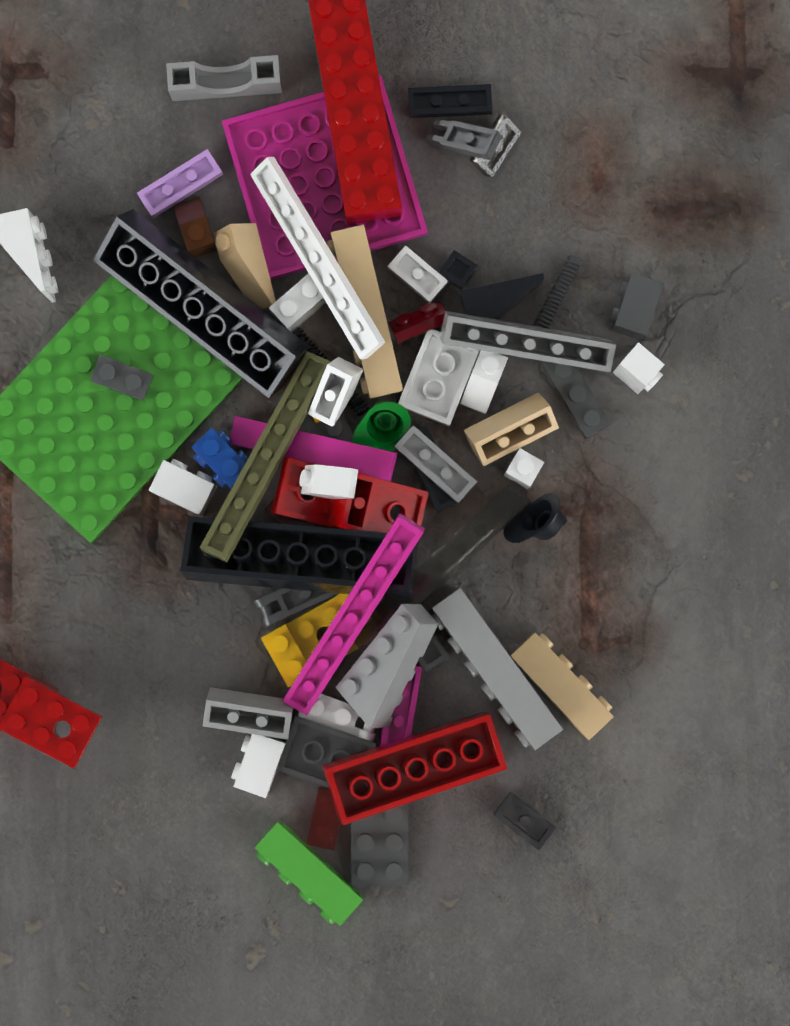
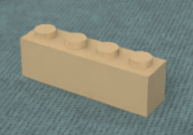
(561, 685)

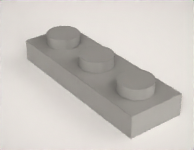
(435, 464)

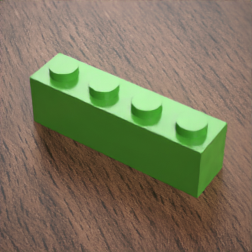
(309, 872)

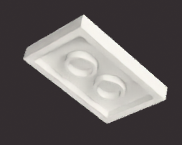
(438, 379)

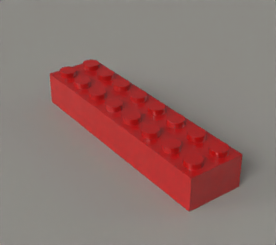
(355, 110)

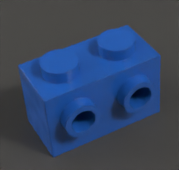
(216, 452)

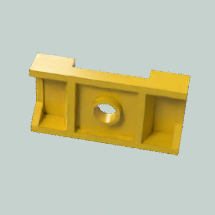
(296, 640)

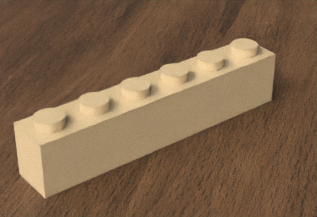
(355, 260)

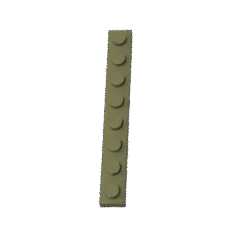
(265, 458)

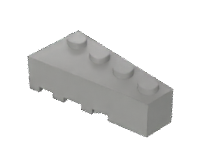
(387, 664)

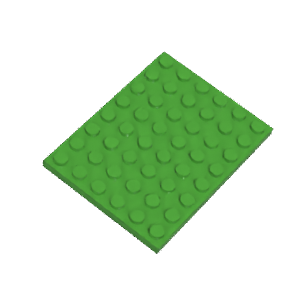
(92, 445)

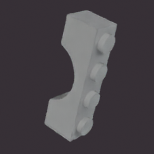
(195, 81)

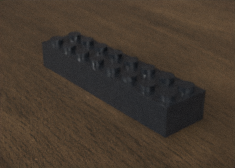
(200, 302)
(292, 558)

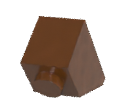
(195, 227)

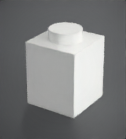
(523, 468)

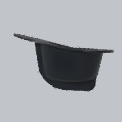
(539, 520)

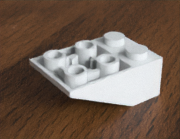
(23, 239)

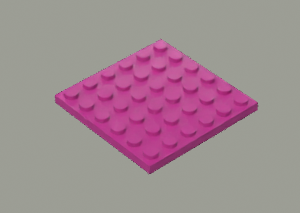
(303, 147)

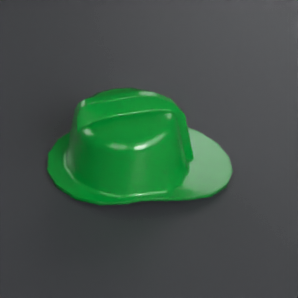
(383, 426)

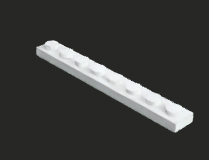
(317, 258)

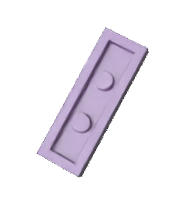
(180, 183)

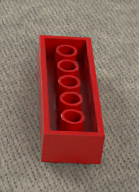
(414, 767)

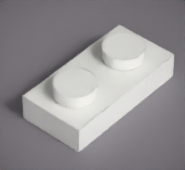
(417, 274)

